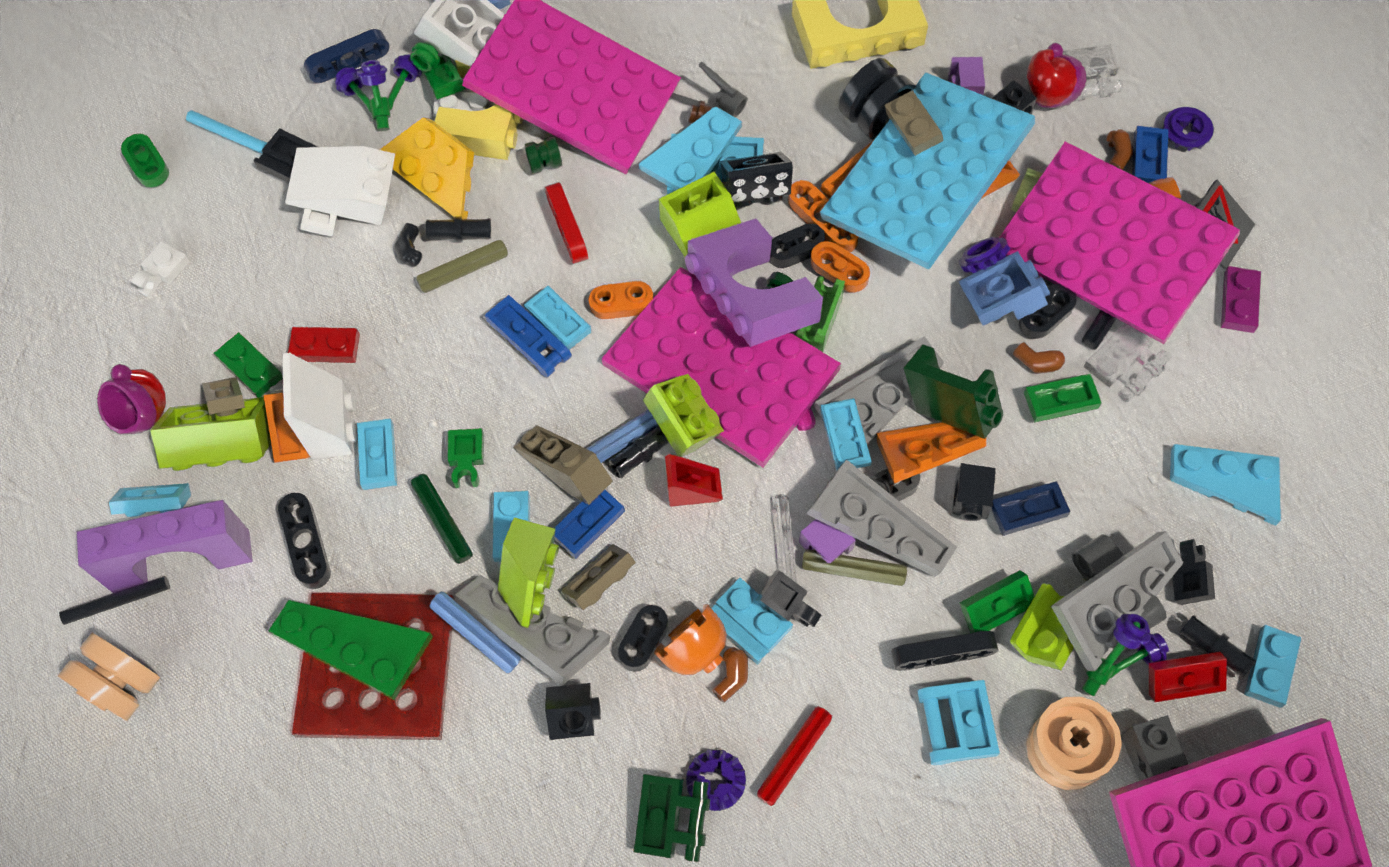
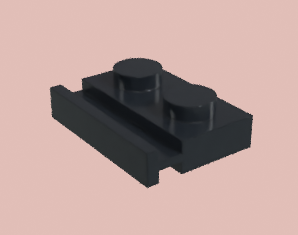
(280, 153)

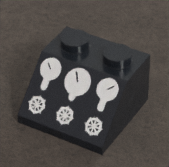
(757, 178)

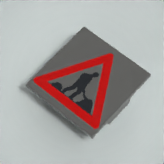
(1224, 207)

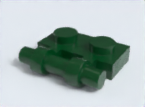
(659, 817)

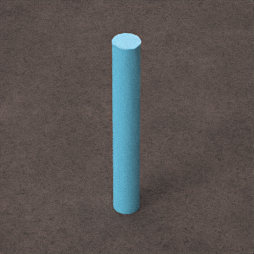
(225, 131)

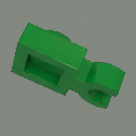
(465, 451)

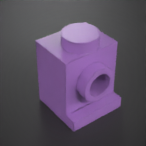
(967, 73)

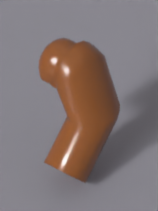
(1123, 148)
(1039, 361)
(737, 674)

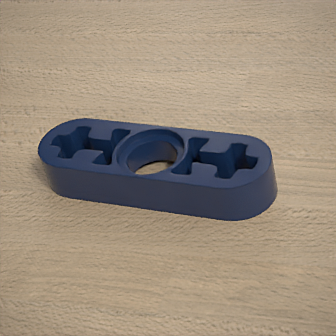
(373, 46)

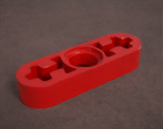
(566, 223)

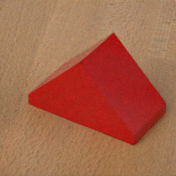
(691, 482)

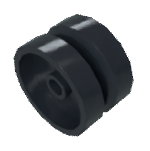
(869, 92)

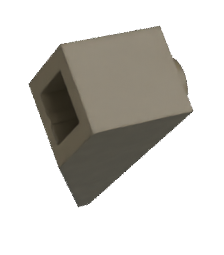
(565, 463)

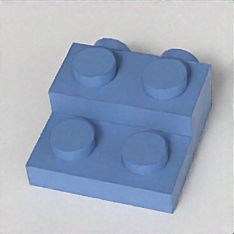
(1005, 289)

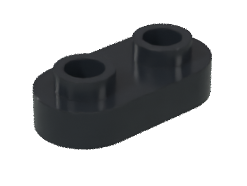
(1050, 315)

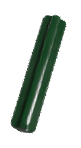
(441, 518)

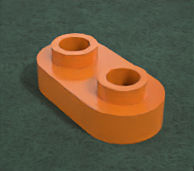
(842, 266)
(621, 300)

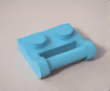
(970, 720)

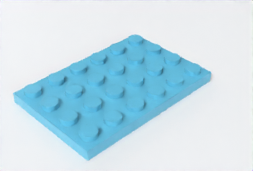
(923, 199)

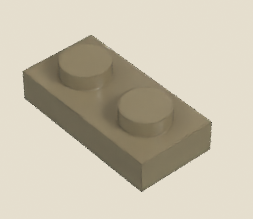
(914, 122)
(223, 396)
(598, 576)

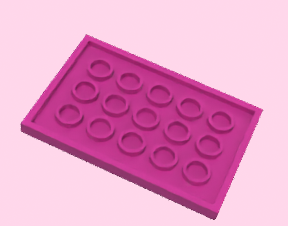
(572, 82)
(1118, 241)
(752, 389)
(1248, 807)

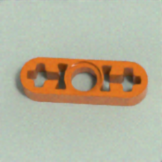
(818, 201)

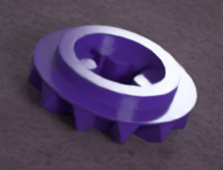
(1181, 117)
(984, 254)
(726, 794)

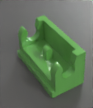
(818, 333)

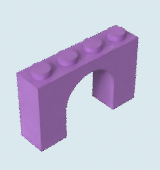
(753, 312)
(119, 550)

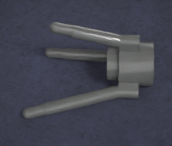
(728, 98)

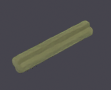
(462, 266)
(856, 568)

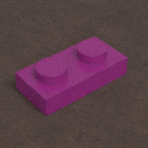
(1241, 299)

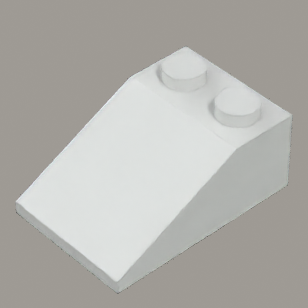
(459, 27)
(342, 181)
(318, 409)

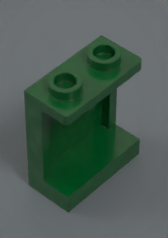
(951, 398)

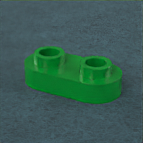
(145, 160)

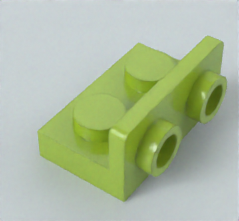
(1040, 633)

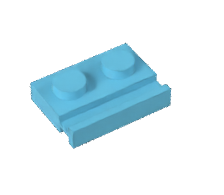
(748, 622)

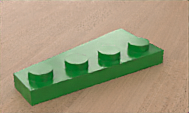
(360, 647)

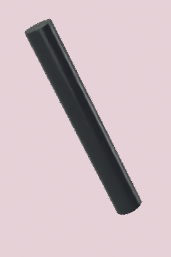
(114, 600)

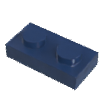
(1030, 508)

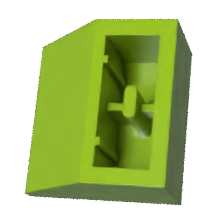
(697, 210)
(683, 414)
(526, 568)

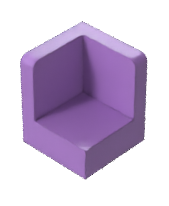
(826, 540)

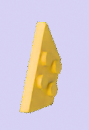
(434, 164)

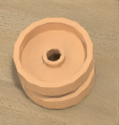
(106, 681)
(1090, 729)

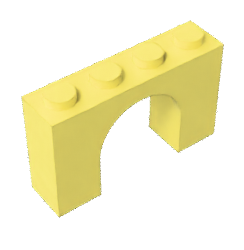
(832, 43)
(485, 131)

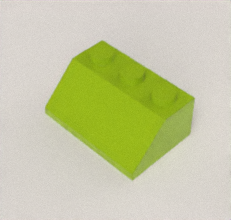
(194, 437)

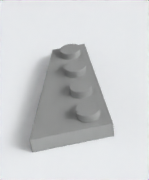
(879, 391)
(877, 518)
(1119, 589)
(550, 642)

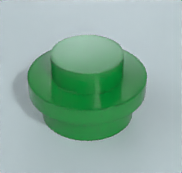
(424, 56)

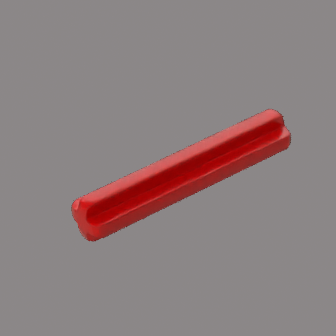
(794, 756)

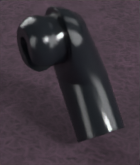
(405, 248)

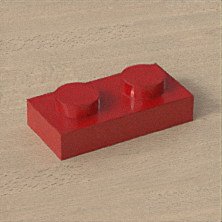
(324, 344)
(1187, 677)

